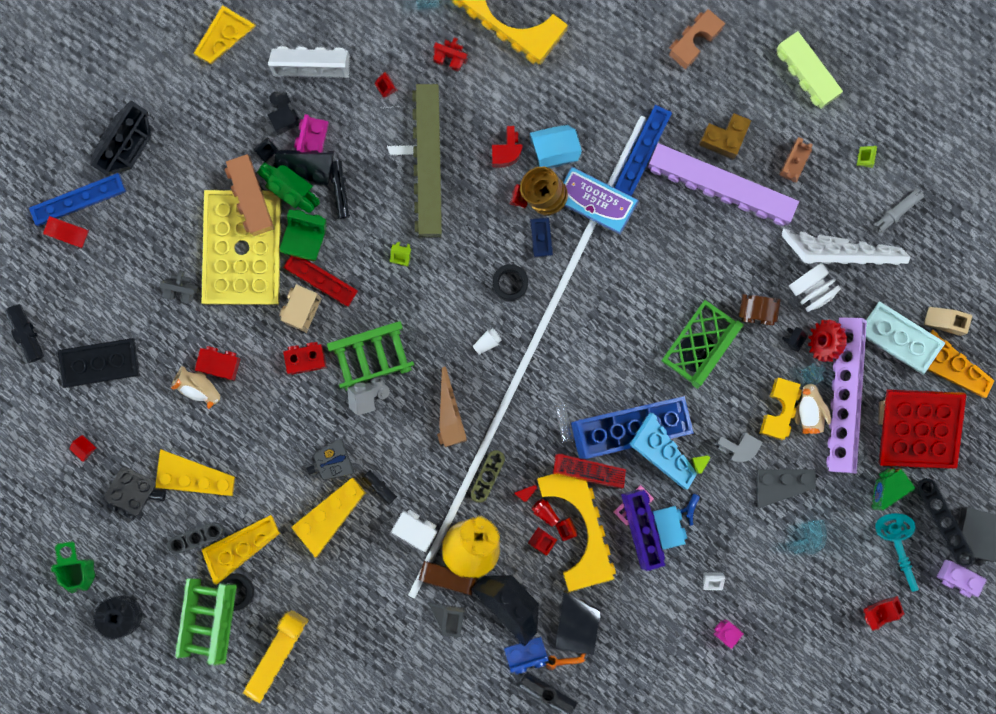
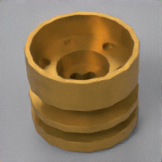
(544, 190)

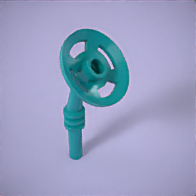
(895, 536)

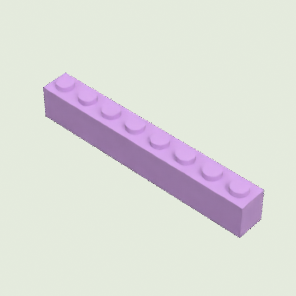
(723, 185)

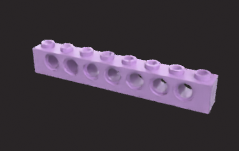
(854, 385)

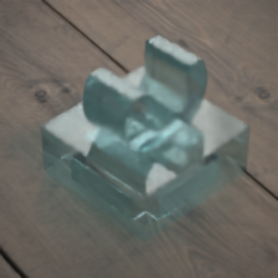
(813, 374)

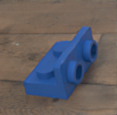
(522, 656)

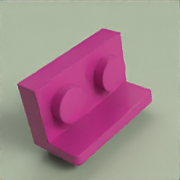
(312, 134)

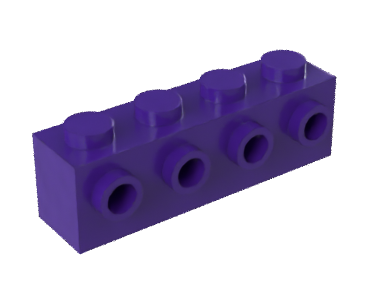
(643, 529)

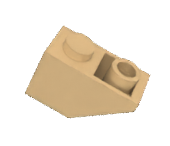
(948, 320)

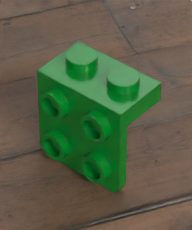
(303, 235)

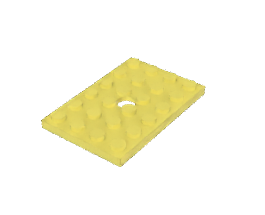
(236, 277)

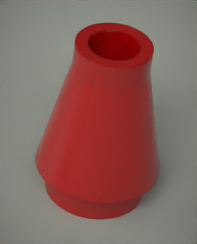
(545, 512)

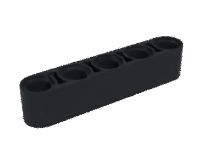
(942, 513)

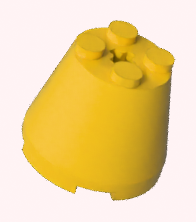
(465, 554)

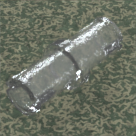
(563, 422)

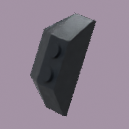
(122, 140)
(510, 604)

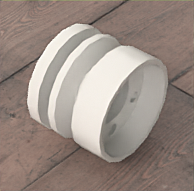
(815, 287)

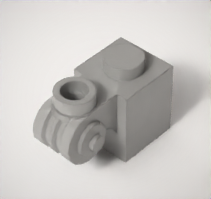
(362, 395)

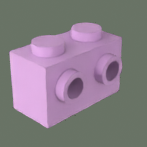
(961, 578)

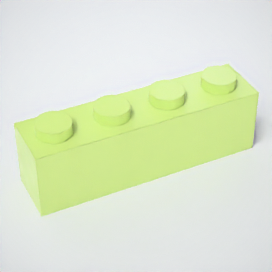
(809, 70)

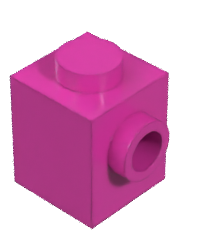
(727, 633)

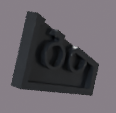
(308, 165)

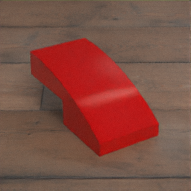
(65, 232)

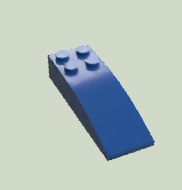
(617, 429)

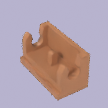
(796, 160)

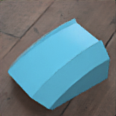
(556, 146)

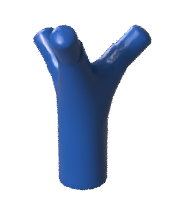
(690, 508)

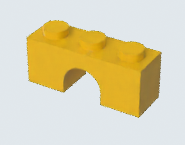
(787, 393)

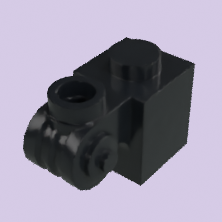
(283, 118)

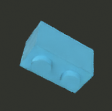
(669, 528)

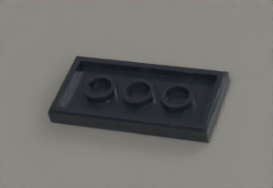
(98, 363)

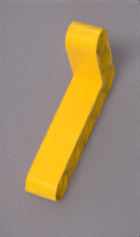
(289, 632)

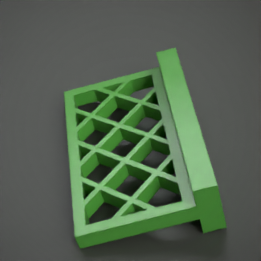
(715, 354)

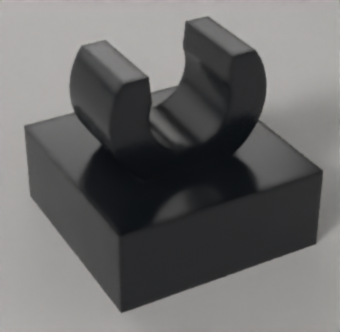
(796, 339)

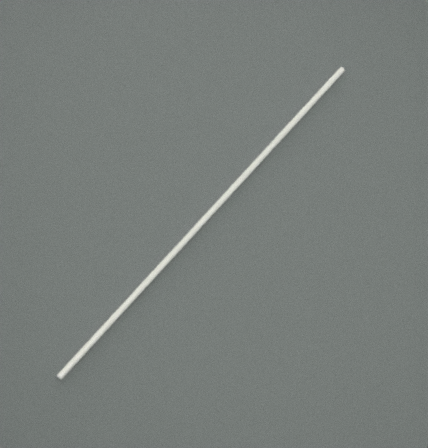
(525, 361)

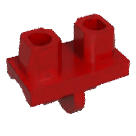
(452, 51)

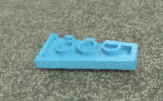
(662, 452)

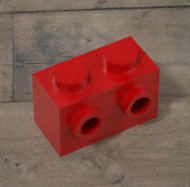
(304, 359)

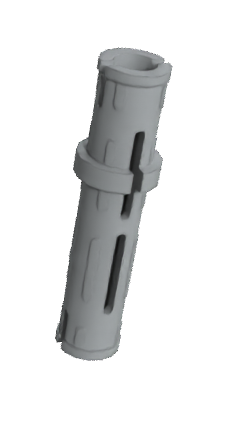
(892, 216)

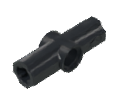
(24, 334)
(536, 688)

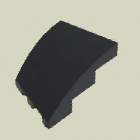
(577, 625)

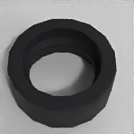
(510, 268)
(248, 585)

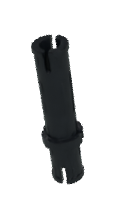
(340, 191)

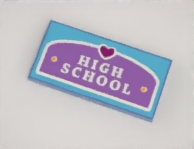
(598, 200)

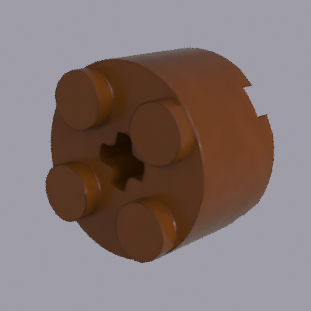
(760, 309)

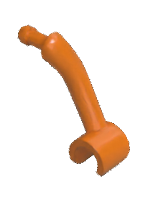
(575, 660)

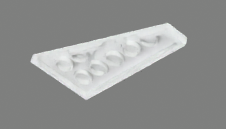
(834, 249)

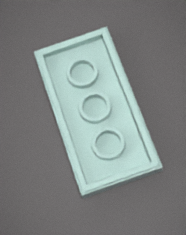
(902, 338)

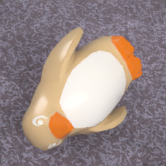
(195, 387)
(812, 411)

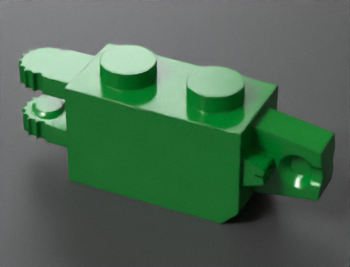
(289, 187)

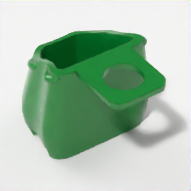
(73, 573)

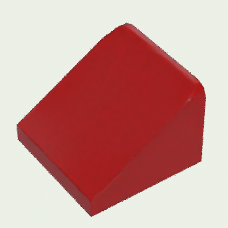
(526, 493)
(542, 541)

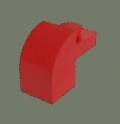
(507, 154)
(883, 612)

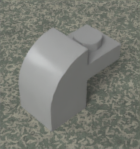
(744, 450)

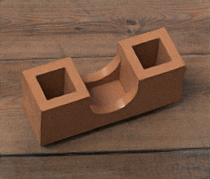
(706, 26)

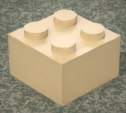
(300, 308)

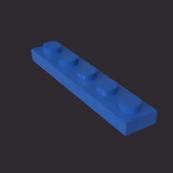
(643, 150)
(78, 199)

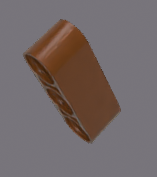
(445, 578)

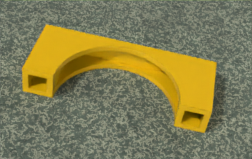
(533, 41)

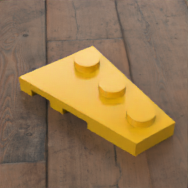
(222, 35)

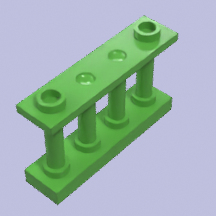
(375, 336)
(221, 626)

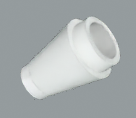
(487, 341)

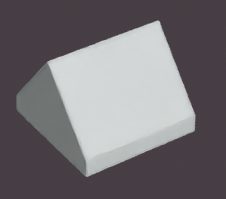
(713, 581)

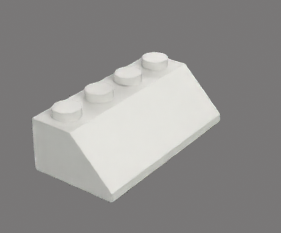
(309, 62)

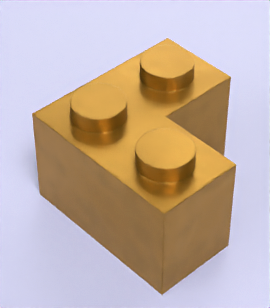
(726, 141)

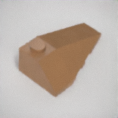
(450, 421)

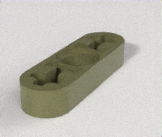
(498, 465)

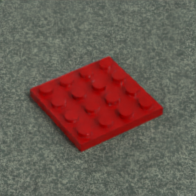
(922, 428)

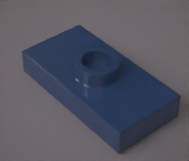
(541, 237)

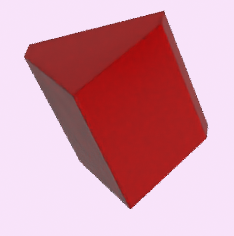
(385, 85)
(517, 199)
(82, 448)
(566, 529)

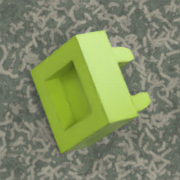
(400, 254)

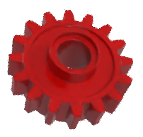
(827, 341)

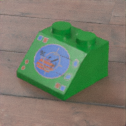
(890, 488)

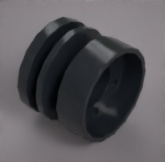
(128, 621)

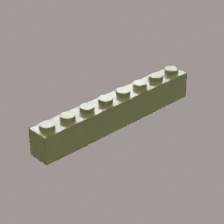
(428, 160)

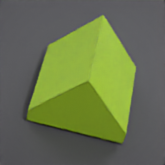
(867, 156)
(700, 463)

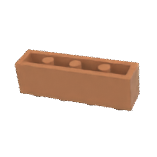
(250, 195)

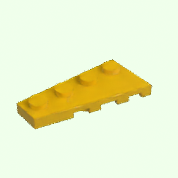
(186, 475)
(237, 548)

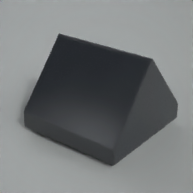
(265, 149)

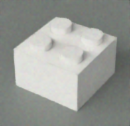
(414, 530)

